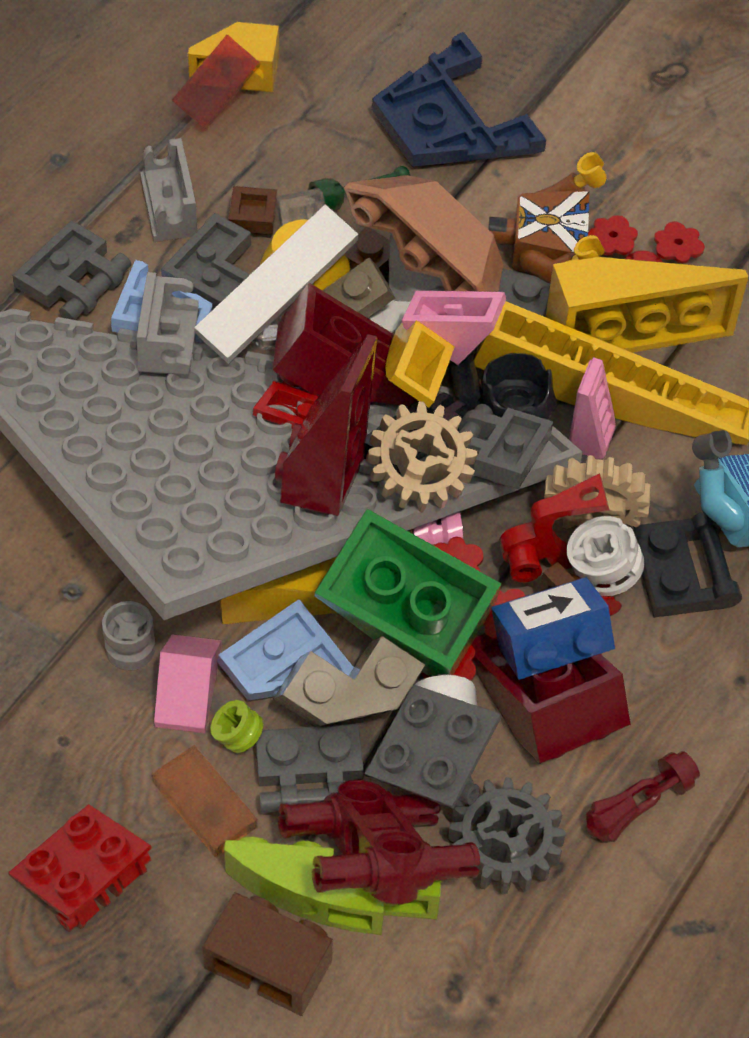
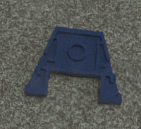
(437, 123)

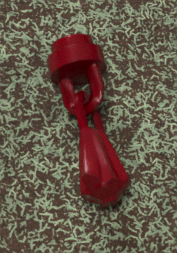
(614, 814)

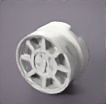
(605, 553)

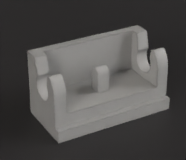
(169, 193)
(166, 326)

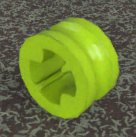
(234, 737)

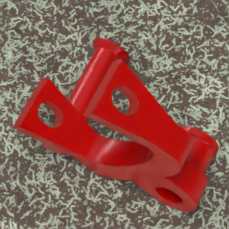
(536, 540)

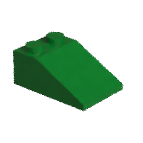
(408, 593)

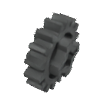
(510, 828)

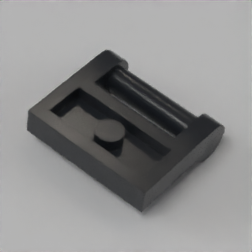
(670, 571)

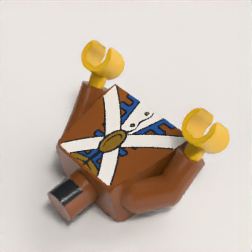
(553, 222)

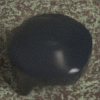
(519, 384)

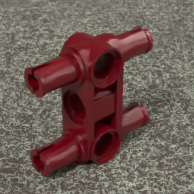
(377, 842)

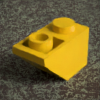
(257, 39)

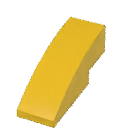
(418, 361)

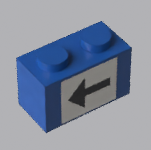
(553, 628)

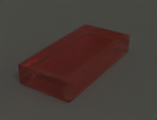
(216, 82)

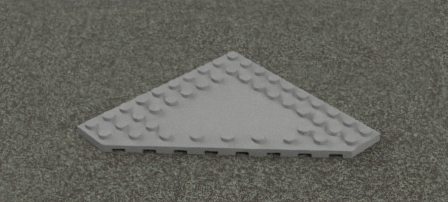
(180, 468)

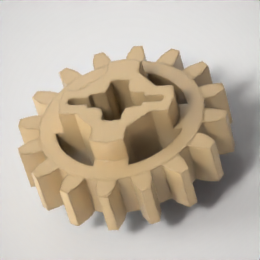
(401, 447)
(625, 492)

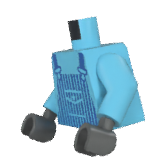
(724, 485)

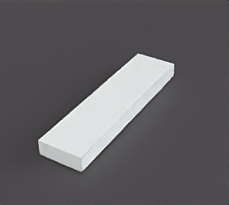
(276, 283)

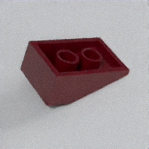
(319, 338)
(332, 439)
(555, 707)

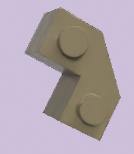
(329, 696)

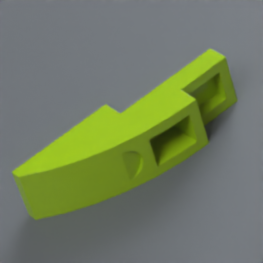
(285, 879)

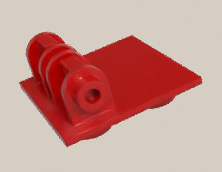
(82, 863)

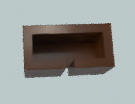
(263, 944)

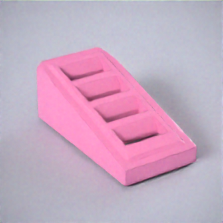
(593, 413)

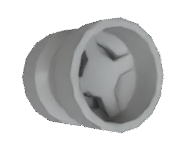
(129, 635)

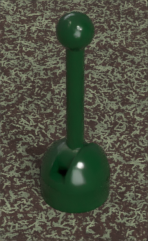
(334, 192)

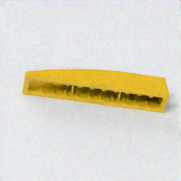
(638, 387)

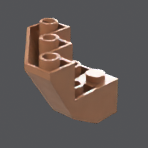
(430, 231)

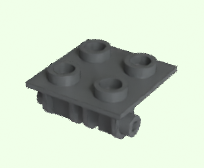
(434, 747)

